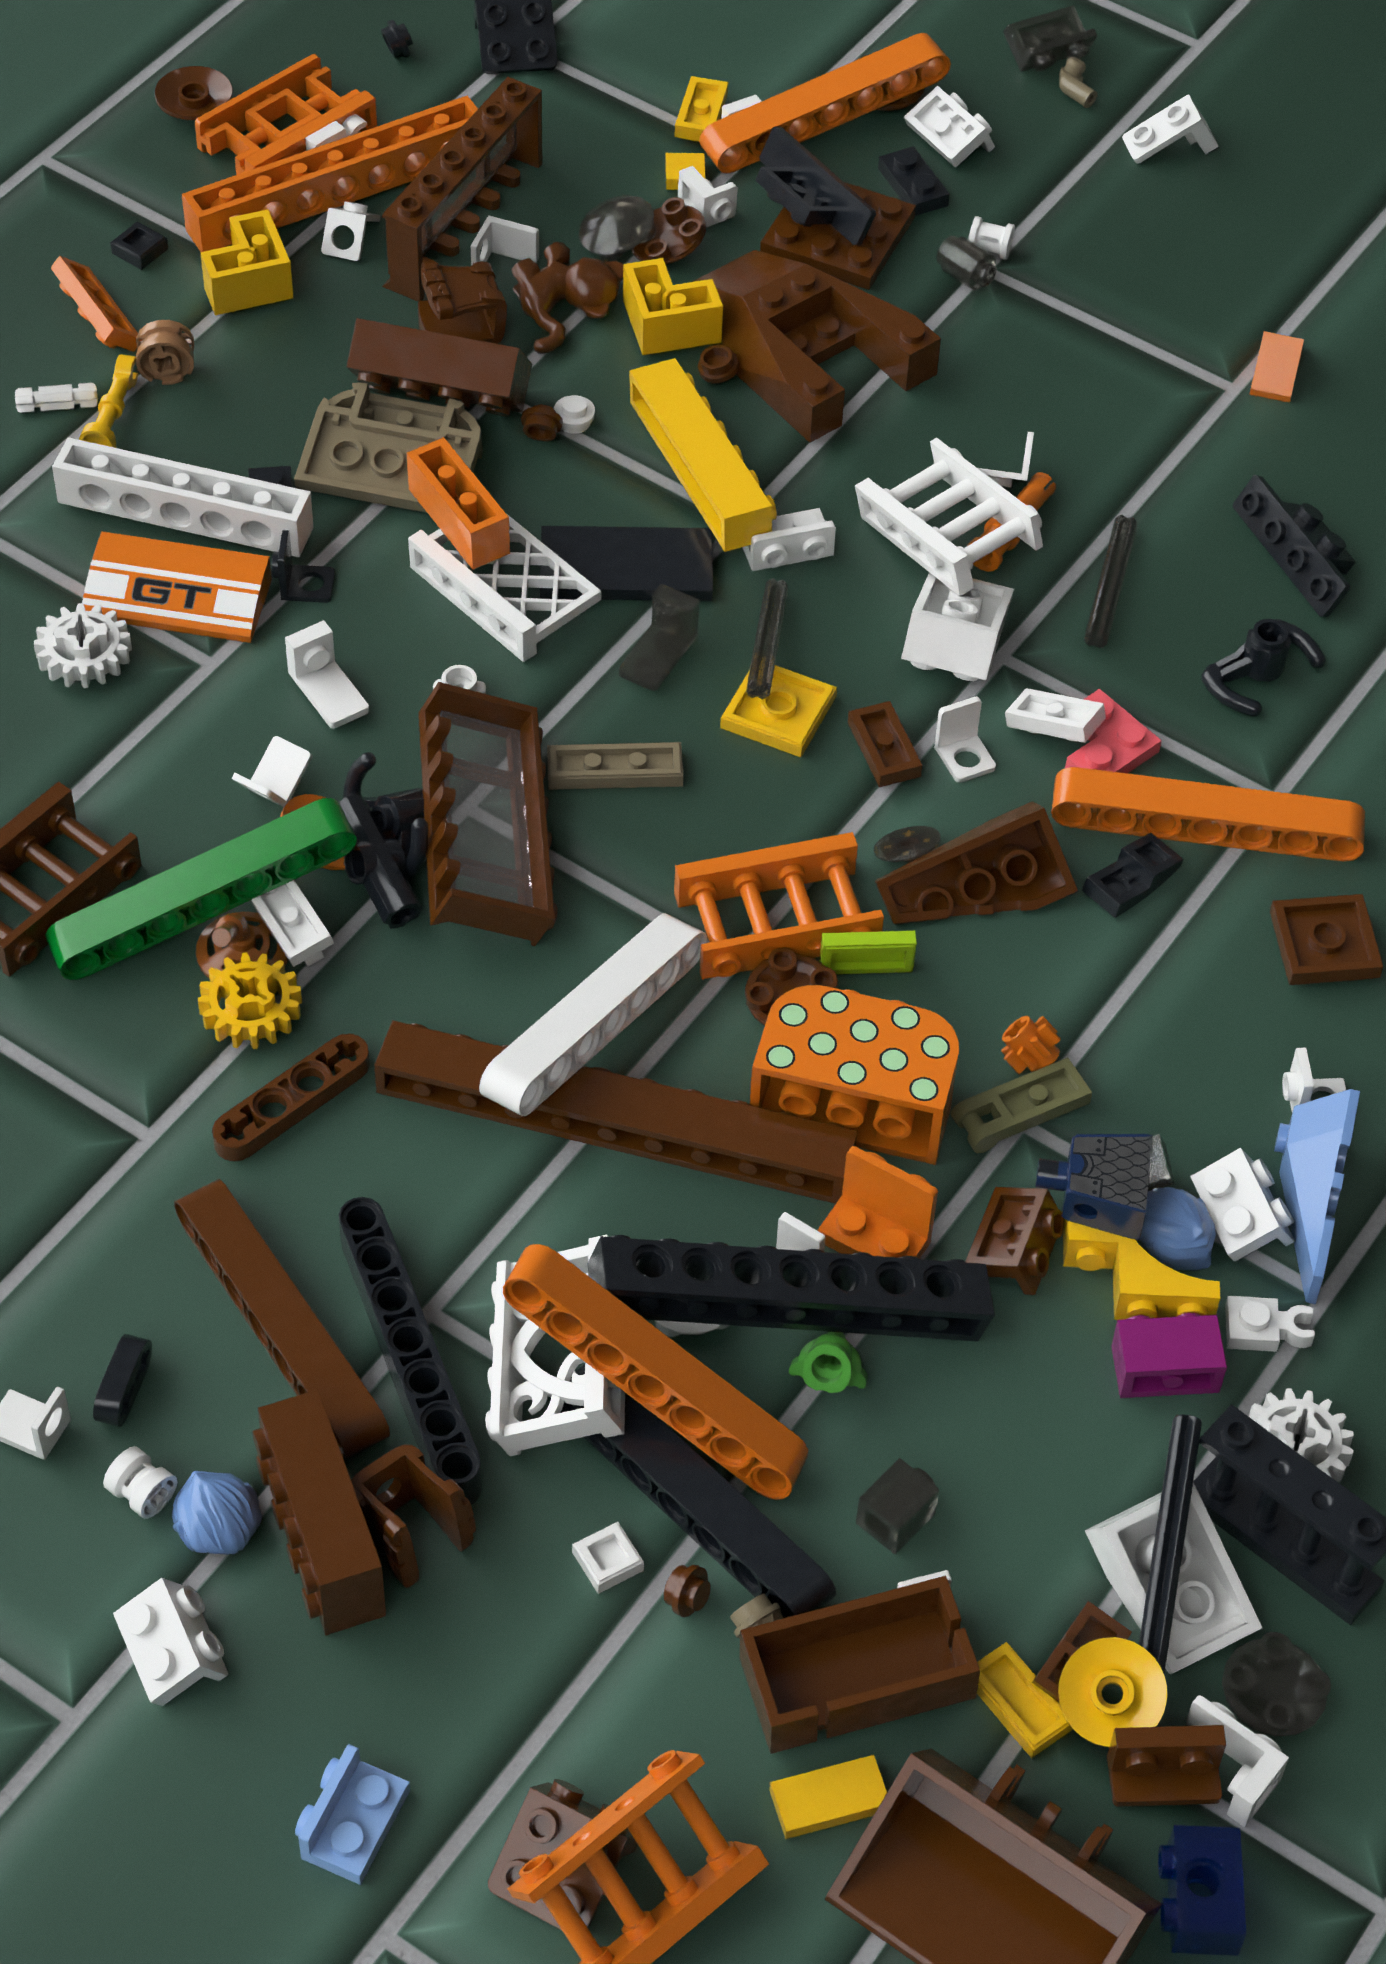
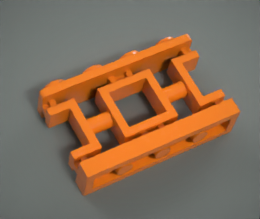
(271, 100)

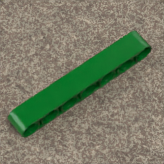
(200, 888)

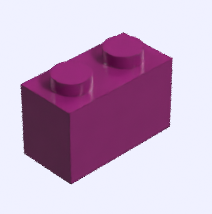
(1168, 1355)

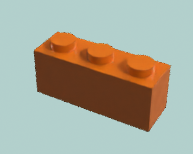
(458, 503)

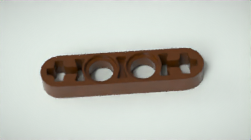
(285, 1091)

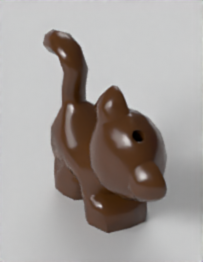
(584, 284)

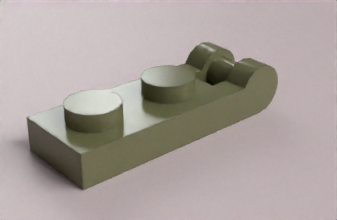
(1021, 1104)

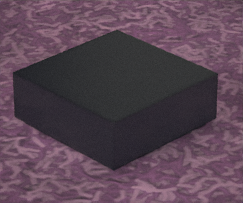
(139, 245)

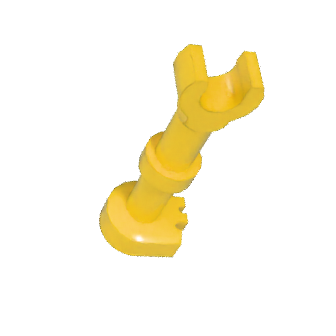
(112, 404)

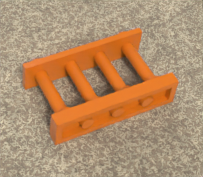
(768, 870)
(686, 1897)

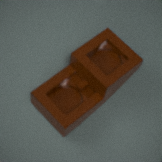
(1088, 1626)

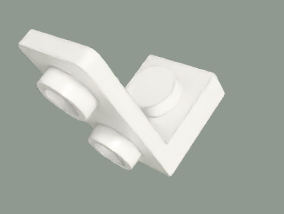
(1167, 127)
(320, 678)
(1257, 1753)

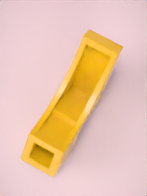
(1139, 1280)

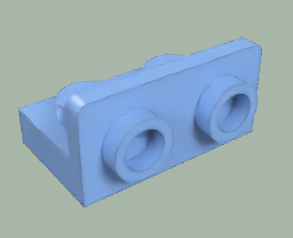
(350, 1816)

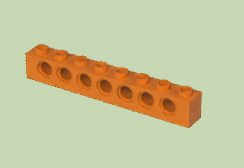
(325, 175)

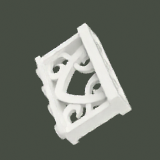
(513, 1342)

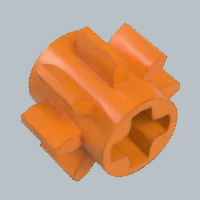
(1030, 1044)

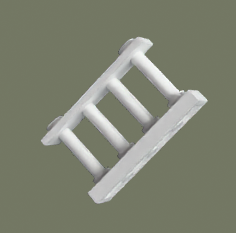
(933, 546)

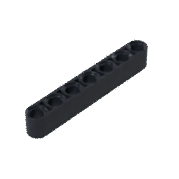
(408, 1329)
(713, 1512)

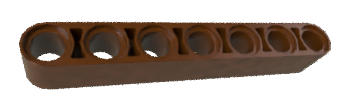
(280, 1315)

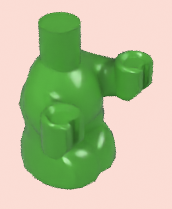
(829, 1364)

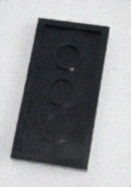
(633, 560)

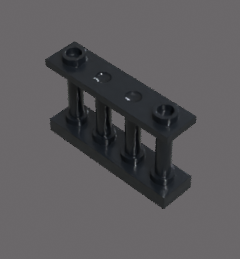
(1292, 1514)

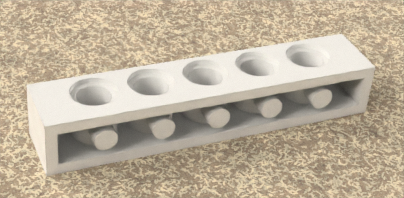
(182, 496)

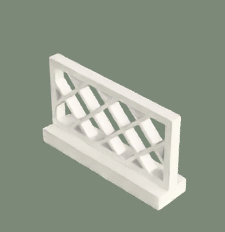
(489, 609)

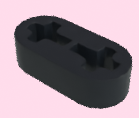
(122, 1380)

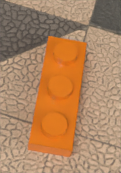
(95, 304)

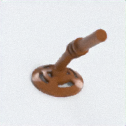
(239, 937)

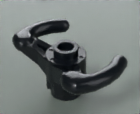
(1260, 658)
(397, 814)

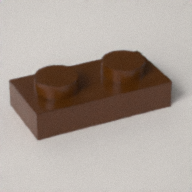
(884, 744)

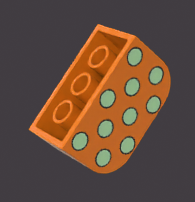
(859, 1066)

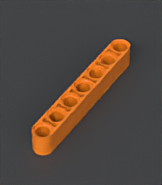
(827, 100)
(1209, 814)
(655, 1371)

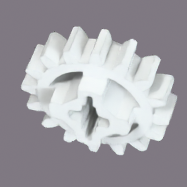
(82, 645)
(1321, 1434)

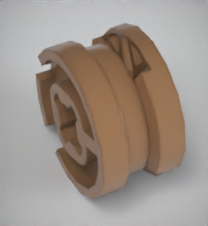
(164, 351)

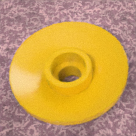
(1117, 1663)

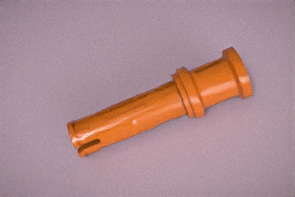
(1031, 494)

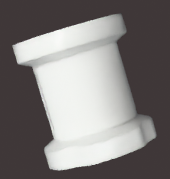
(983, 234)

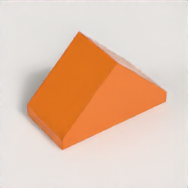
(1277, 366)

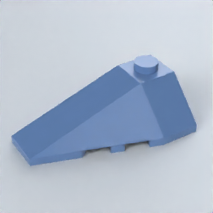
(1312, 1177)

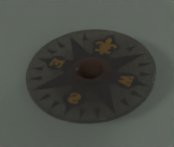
(907, 843)

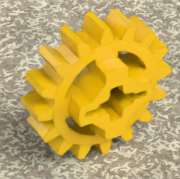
(250, 1000)

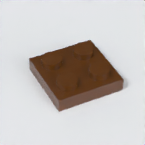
(1326, 939)

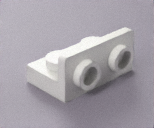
(948, 126)
(793, 540)

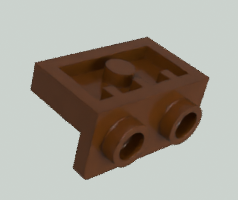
(1018, 1235)
(1166, 1765)

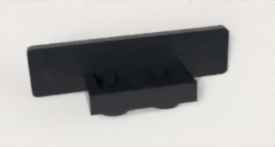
(811, 189)
(1298, 543)

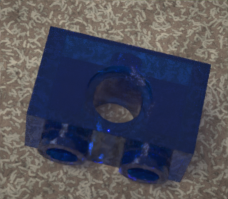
(1213, 1859)

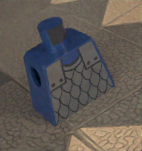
(1102, 1181)

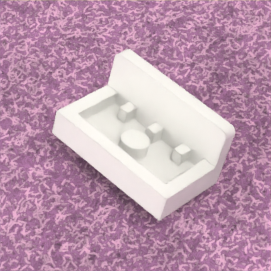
(1242, 1204)
(170, 1640)

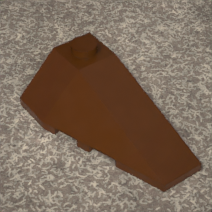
(990, 869)

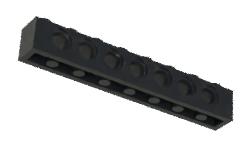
(795, 1288)

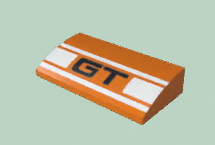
(178, 586)

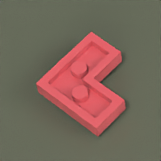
(1117, 743)

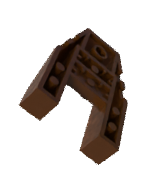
(792, 317)

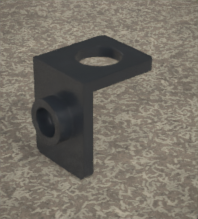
(291, 575)

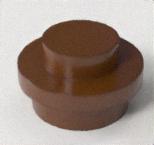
(718, 364)
(541, 422)
(687, 1589)

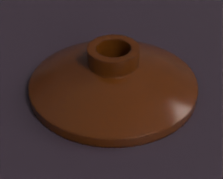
(192, 91)

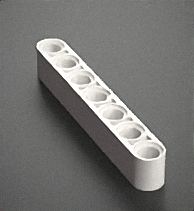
(592, 1015)

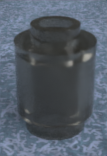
(967, 262)

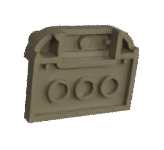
(363, 442)

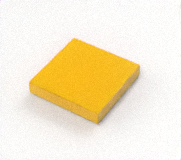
(786, 716)

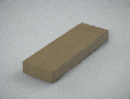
(615, 765)

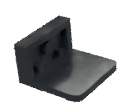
(515, 35)

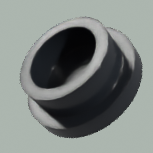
(397, 38)

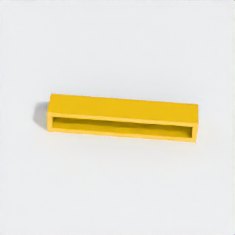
(701, 454)

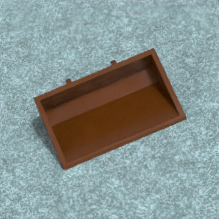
(979, 1881)

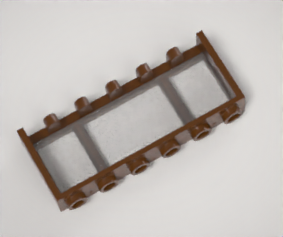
(438, 197)
(486, 814)

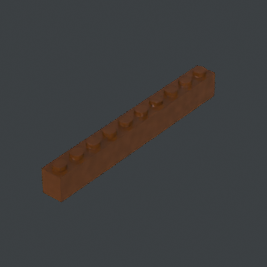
(626, 1115)

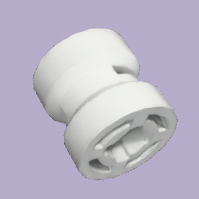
(140, 1482)

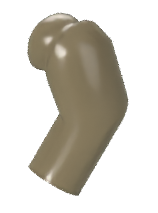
(1072, 82)

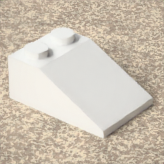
(957, 630)
(1210, 1598)

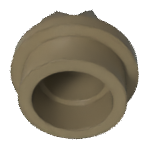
(755, 1613)

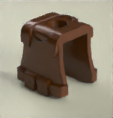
(462, 302)
(412, 1479)

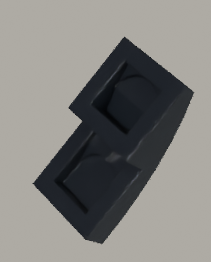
(1134, 875)

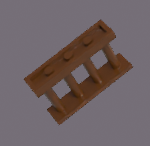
(24, 841)

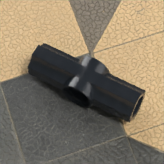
(379, 866)

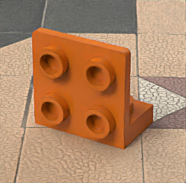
(880, 1209)

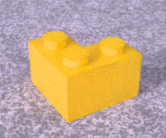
(251, 270)
(668, 314)

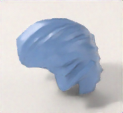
(1177, 1229)
(216, 1513)

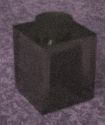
(897, 1505)

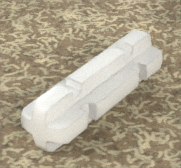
(56, 397)

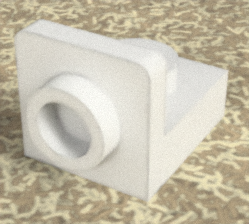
(714, 203)

